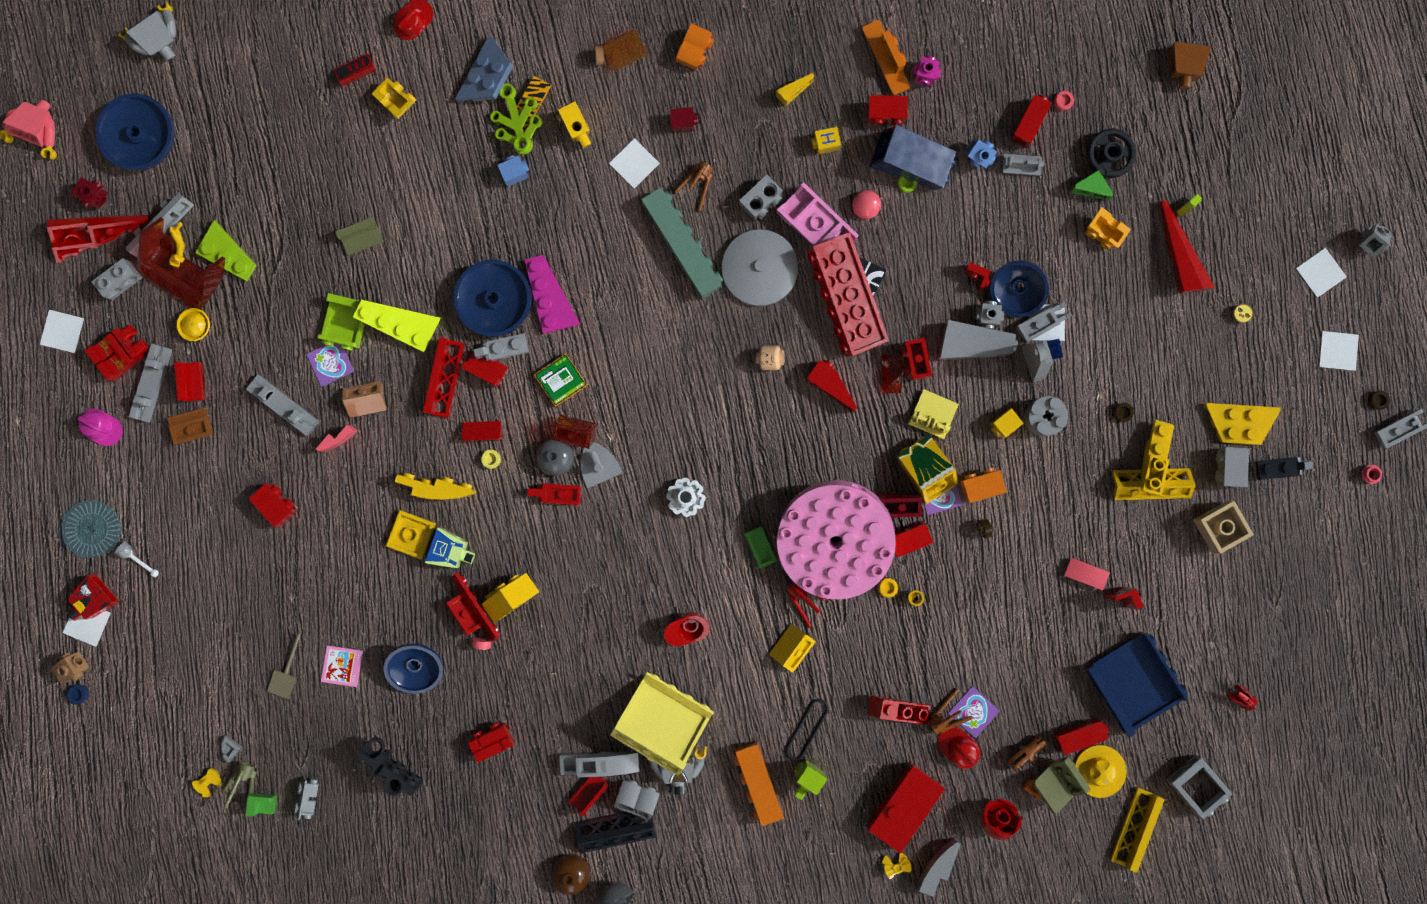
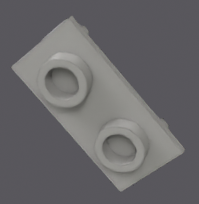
(1022, 164)
(304, 805)

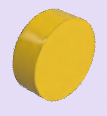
(887, 587)

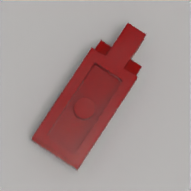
(557, 494)

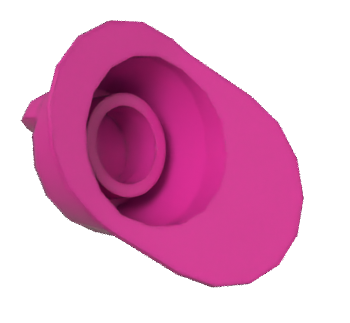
(100, 427)

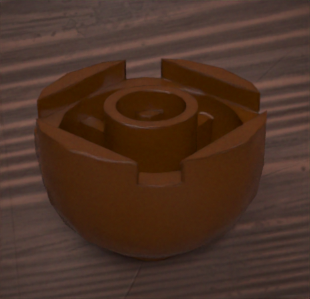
(570, 874)

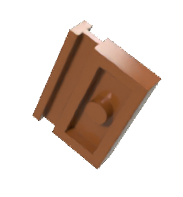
(190, 426)

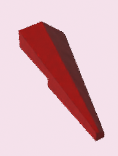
(79, 234)

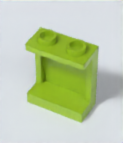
(340, 325)

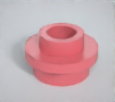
(1377, 474)

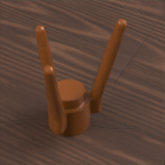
(700, 172)
(939, 723)

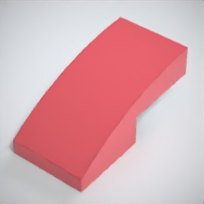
(331, 442)
(1087, 574)

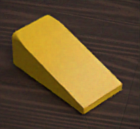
(791, 91)

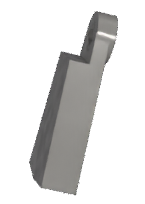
(1037, 359)

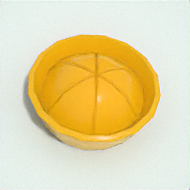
(193, 324)

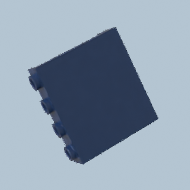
(1136, 682)

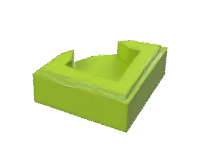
(1189, 205)

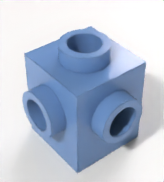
(980, 153)

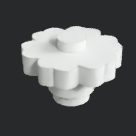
(686, 497)

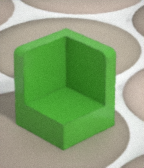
(261, 803)

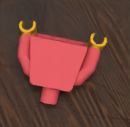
(32, 125)

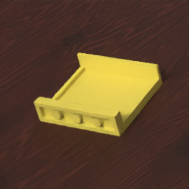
(662, 723)

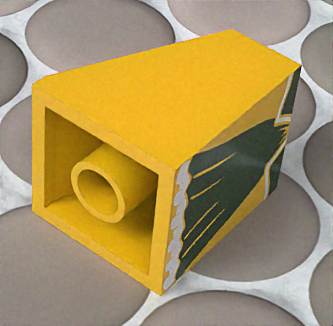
(928, 468)

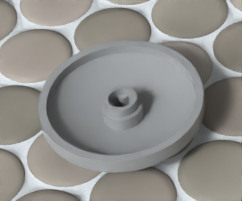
(759, 267)

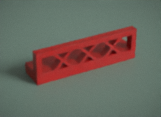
(437, 374)

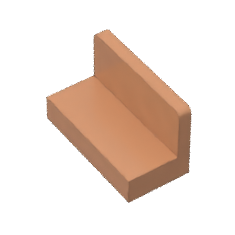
(364, 399)

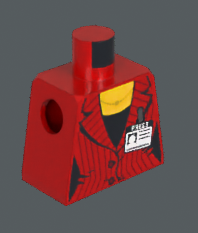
(91, 599)

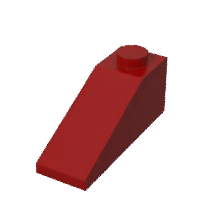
(829, 382)

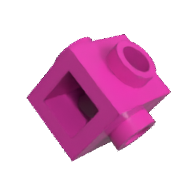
(921, 69)

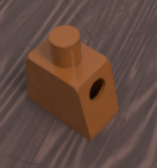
(1187, 62)

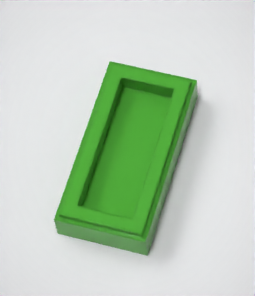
(760, 547)

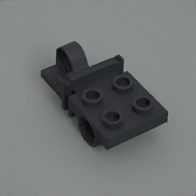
(391, 769)

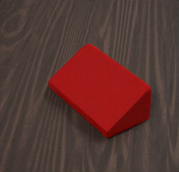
(482, 431)

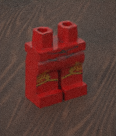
(117, 352)

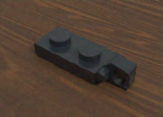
(1281, 468)

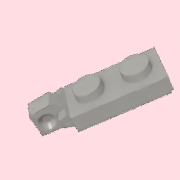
(503, 348)

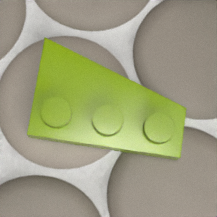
(219, 244)

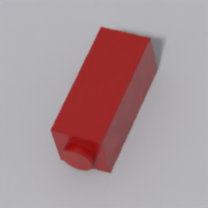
(1031, 121)
(1081, 736)

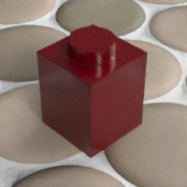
(683, 119)

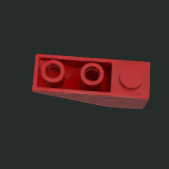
(898, 710)

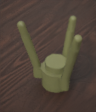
(242, 772)

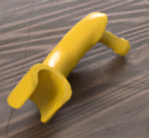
(175, 259)

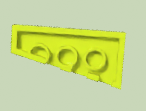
(401, 324)

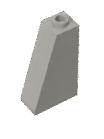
(972, 341)

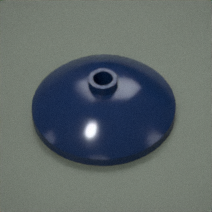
(1016, 300)
(413, 676)

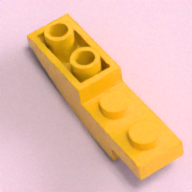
(1155, 458)
(441, 490)

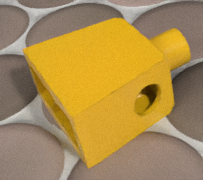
(571, 117)

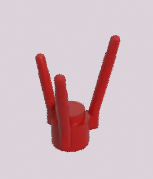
(797, 592)

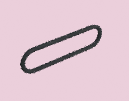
(800, 725)

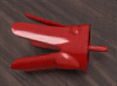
(1246, 700)

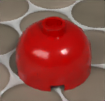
(1000, 819)

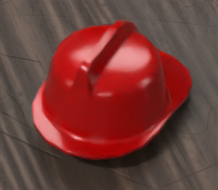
(412, 19)
(687, 629)
(959, 748)

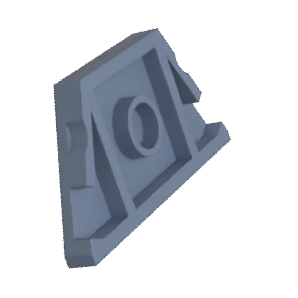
(486, 74)

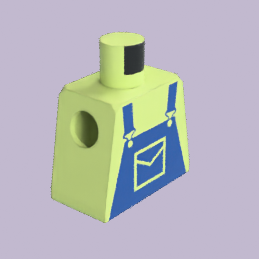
(448, 550)

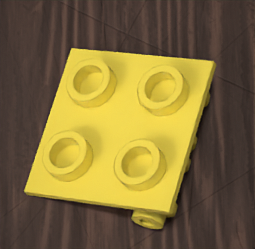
(933, 414)

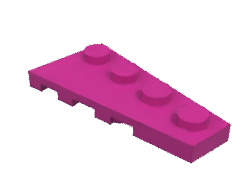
(549, 298)

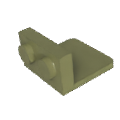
(1060, 783)

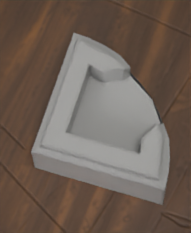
(229, 748)

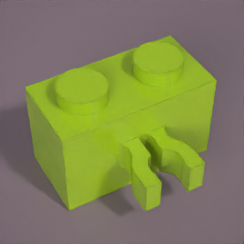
(809, 778)

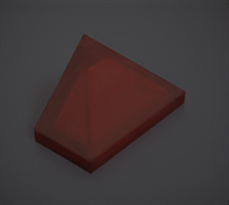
(891, 373)

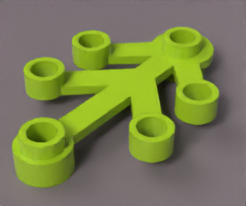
(517, 121)

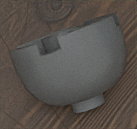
(555, 457)
(615, 894)

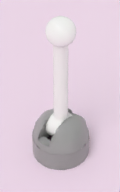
(125, 551)

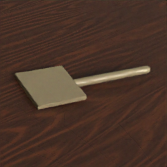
(282, 683)

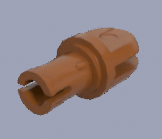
(1028, 752)

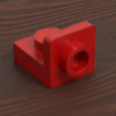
(977, 272)

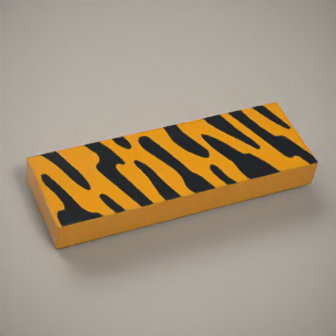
(536, 89)

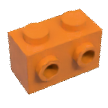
(983, 486)

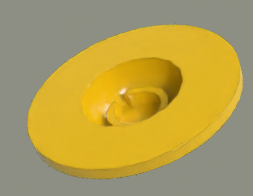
(1102, 770)

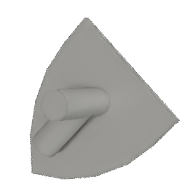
(598, 465)

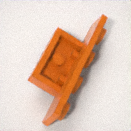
(887, 56)

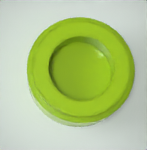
(906, 185)

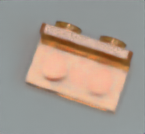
(624, 50)

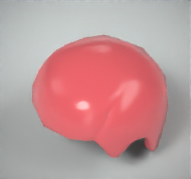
(866, 204)

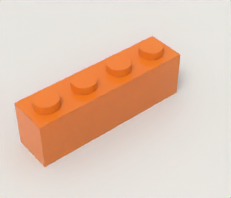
(759, 784)

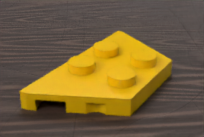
(1241, 422)

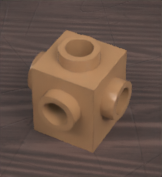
(70, 667)

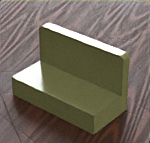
(360, 236)

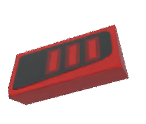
(354, 70)

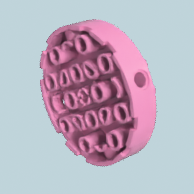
(840, 567)

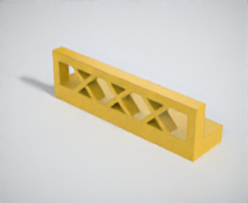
(1173, 487)
(1144, 831)

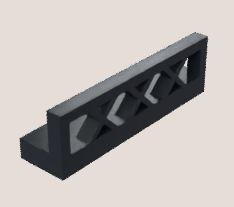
(613, 836)

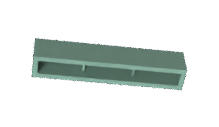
(681, 242)

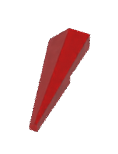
(1188, 268)

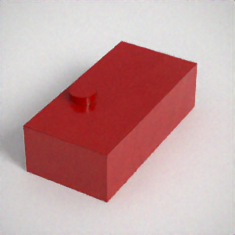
(905, 807)

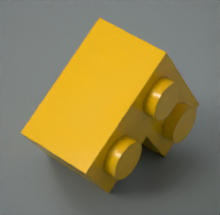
(509, 597)

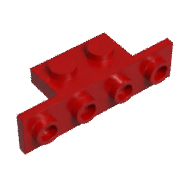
(468, 612)

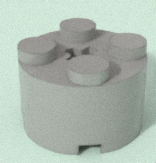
(1046, 405)

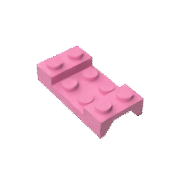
(813, 217)

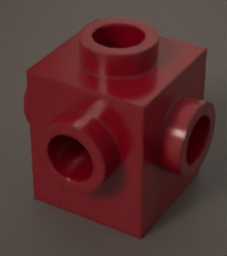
(90, 193)

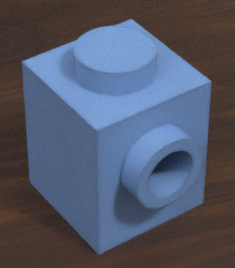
(513, 170)

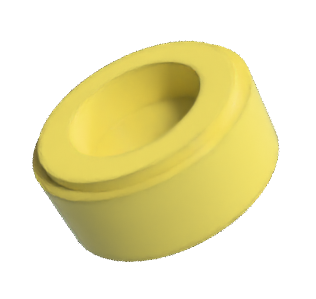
(491, 459)

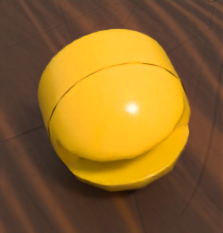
(913, 595)

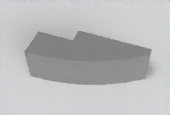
(938, 867)

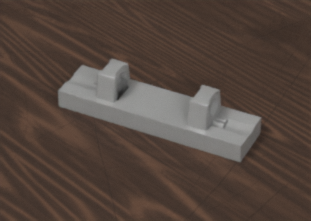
(171, 213)
(150, 383)
(283, 405)

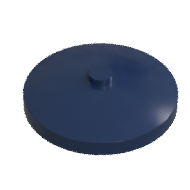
(135, 132)
(492, 298)

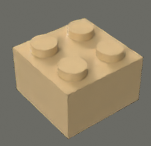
(1223, 527)

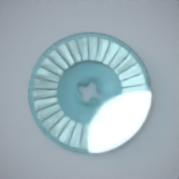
(104, 522)

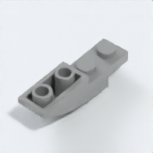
(599, 764)

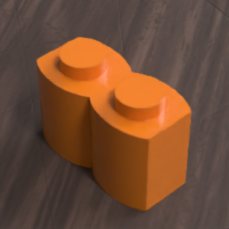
(694, 47)

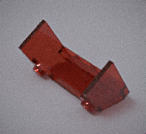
(188, 281)

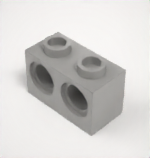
(757, 194)
(117, 279)

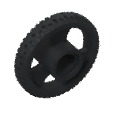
(1101, 139)

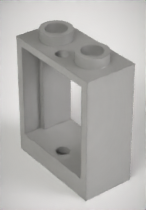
(1185, 772)

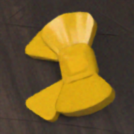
(211, 777)
(890, 869)

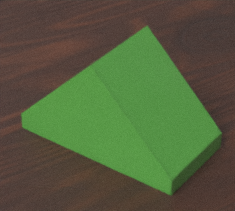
(1094, 187)

